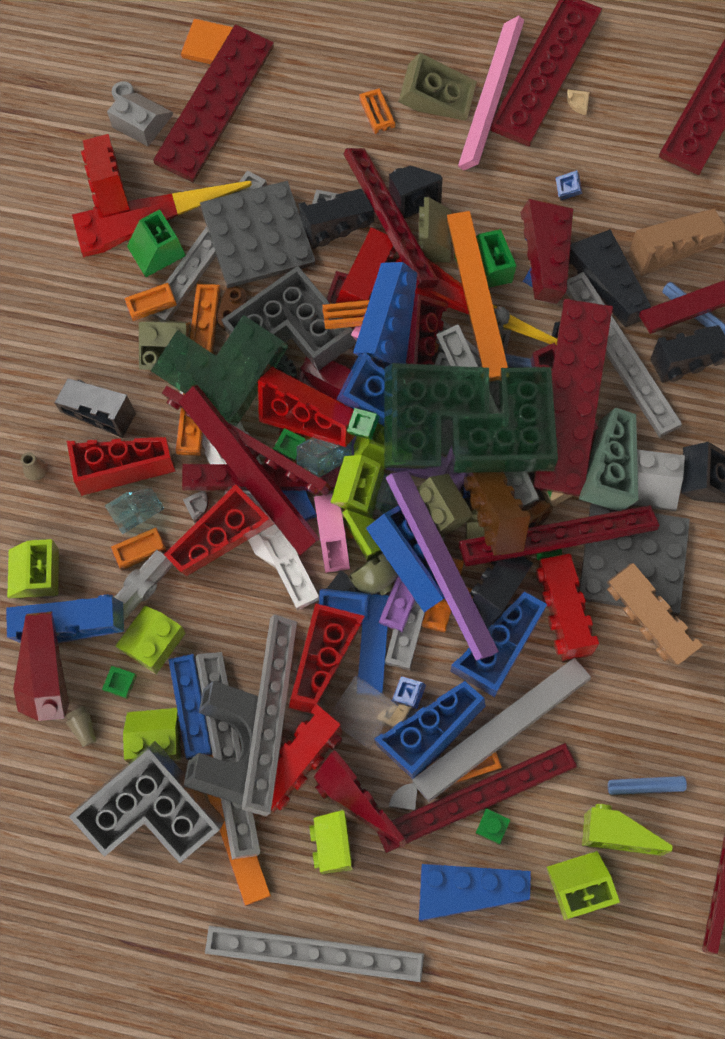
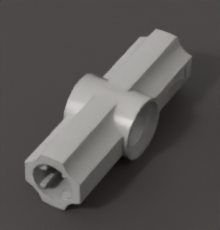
(143, 582)

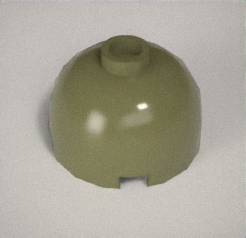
(374, 576)

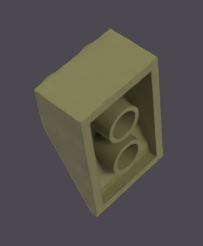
(437, 89)

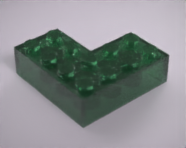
(229, 377)
(418, 401)
(517, 437)

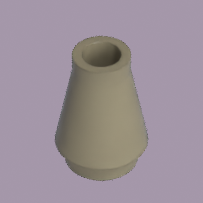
(33, 467)
(81, 725)

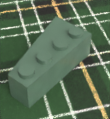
(613, 463)

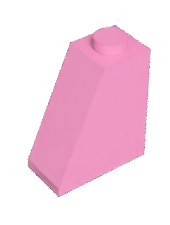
(331, 534)

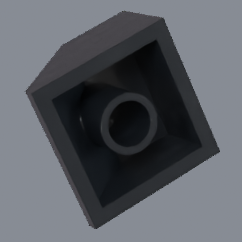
(411, 185)
(704, 473)

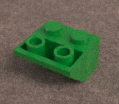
(154, 244)
(496, 258)

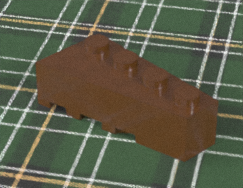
(498, 511)

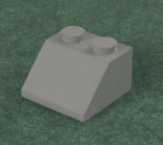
(138, 117)
(659, 479)

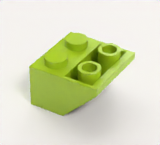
(358, 485)
(33, 569)
(582, 885)

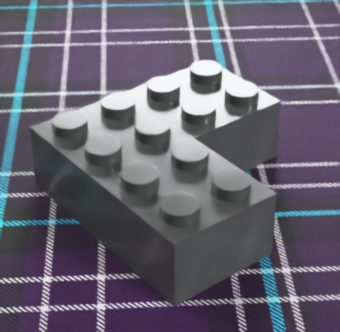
(294, 311)
(149, 794)

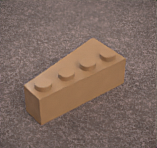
(675, 240)
(652, 614)

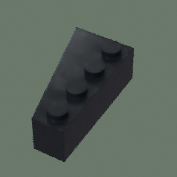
(610, 275)

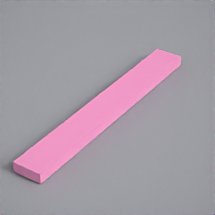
(491, 93)

